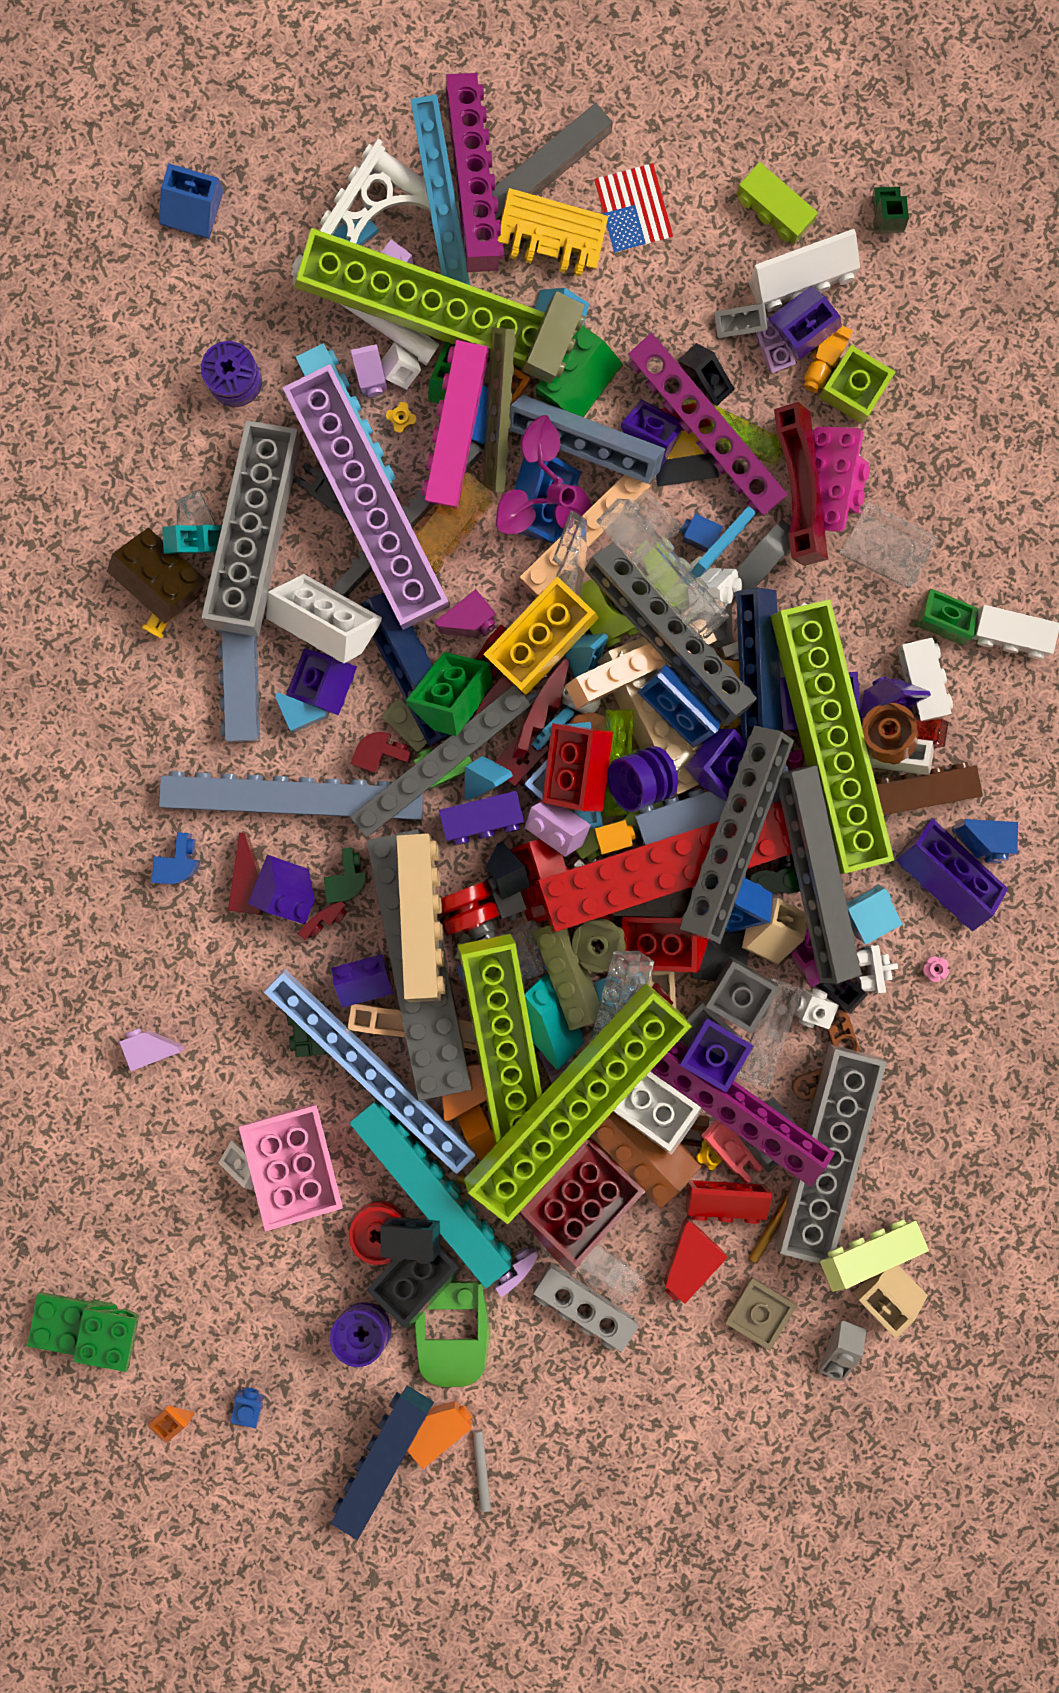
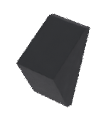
(845, 994)

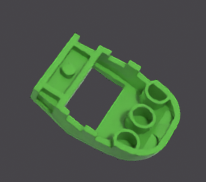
(455, 1360)

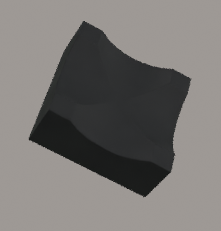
(717, 955)

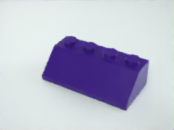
(952, 875)

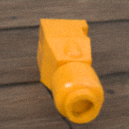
(826, 357)

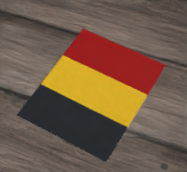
(686, 460)

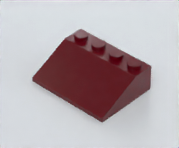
(580, 1204)

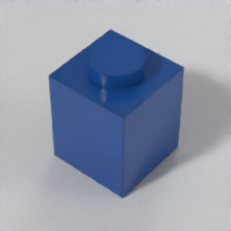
(700, 532)

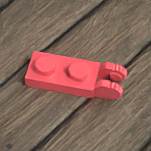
(731, 1150)

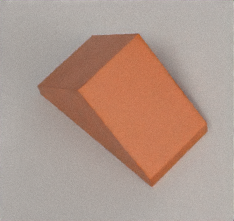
(477, 1130)

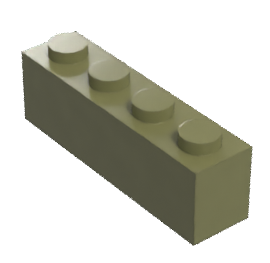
(568, 976)

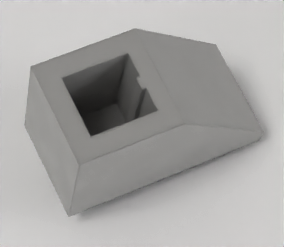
(843, 1351)

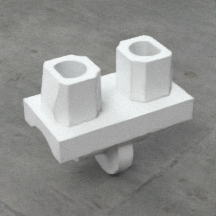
(875, 980)

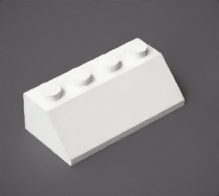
(814, 265)
(322, 617)

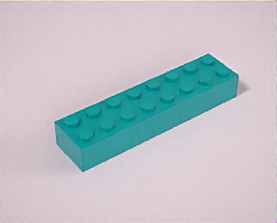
(433, 1192)

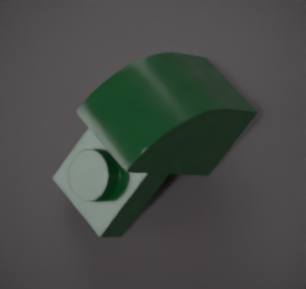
(889, 210)
(350, 884)

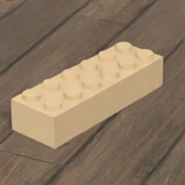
(649, 726)
(419, 918)

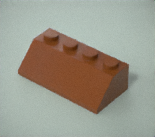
(645, 1161)

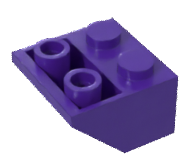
(806, 321)

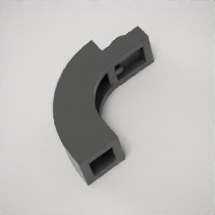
(764, 556)

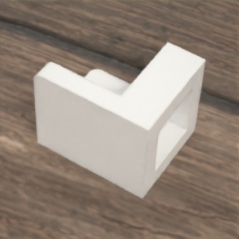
(400, 366)

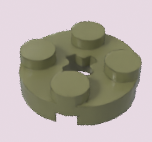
(592, 931)

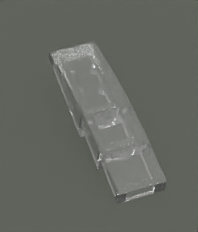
(572, 552)

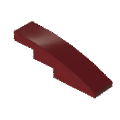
(545, 704)

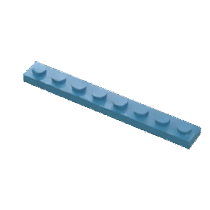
(439, 187)

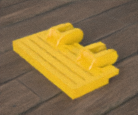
(553, 227)

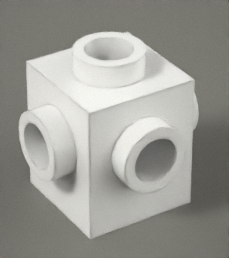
(816, 1008)

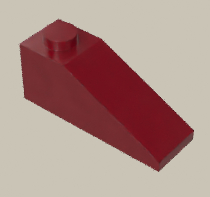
(244, 877)

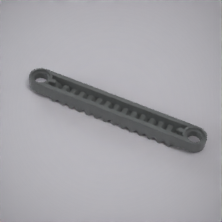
(414, 513)

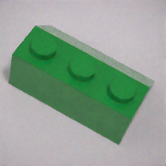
(585, 375)
(451, 692)

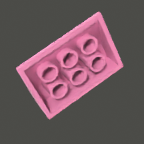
(290, 1167)

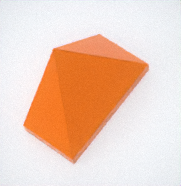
(170, 1422)

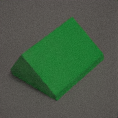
(947, 617)

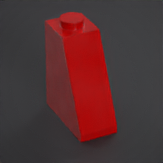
(691, 1262)

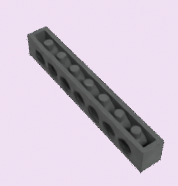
(671, 646)
(738, 848)

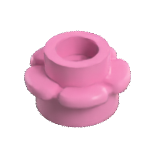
(933, 962)

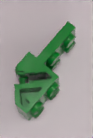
(89, 1330)

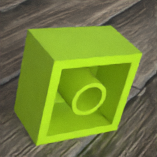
(857, 384)

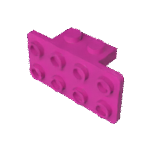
(840, 473)

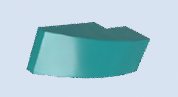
(191, 539)

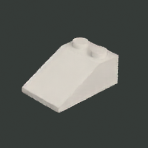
(659, 1112)

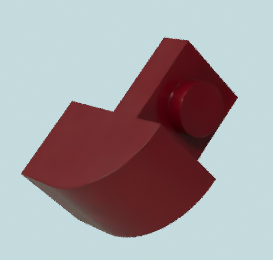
(372, 749)

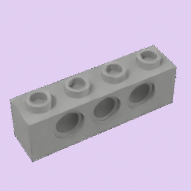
(614, 1337)

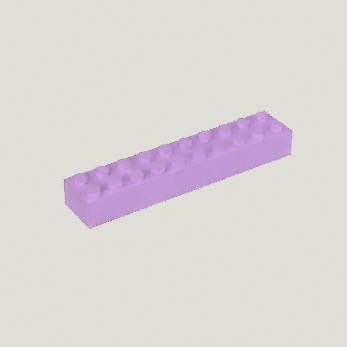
(366, 497)

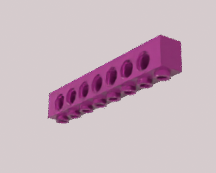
(470, 155)
(650, 349)
(749, 1119)

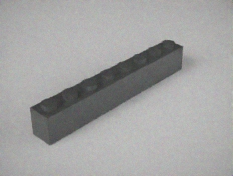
(818, 875)

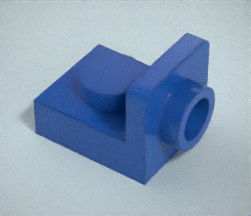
(247, 1407)

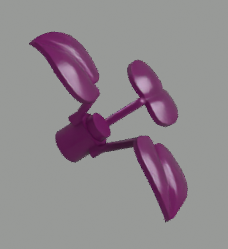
(514, 510)

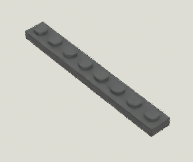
(440, 761)

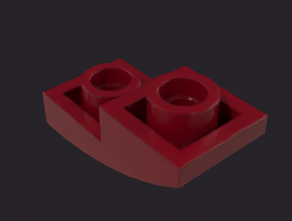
(331, 914)

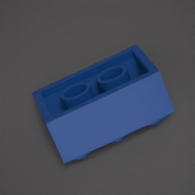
(535, 483)
(679, 706)

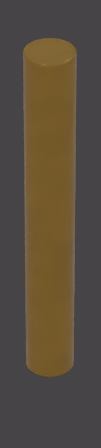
(769, 1231)

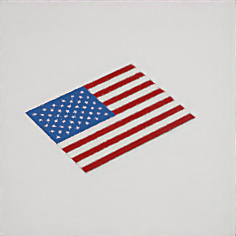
(633, 207)

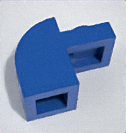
(181, 867)

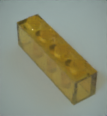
(448, 524)

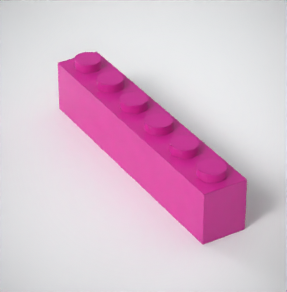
(456, 424)

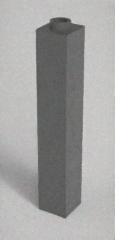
(556, 155)

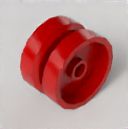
(467, 909)
(362, 1234)

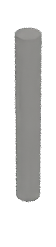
(481, 1470)

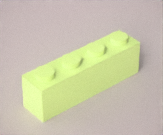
(874, 1255)

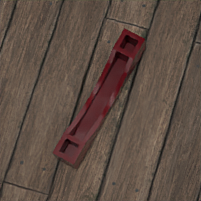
(807, 522)

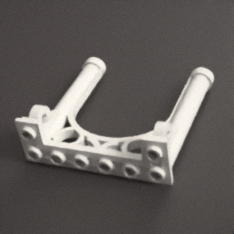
(382, 168)

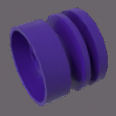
(235, 387)
(642, 778)
(351, 1345)

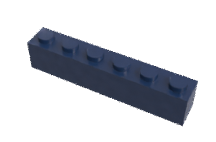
(403, 657)
(759, 658)
(382, 1461)

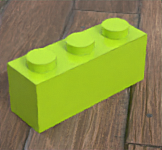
(776, 204)

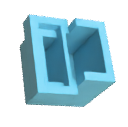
(872, 914)

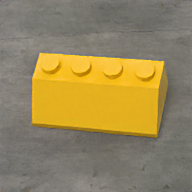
(541, 635)

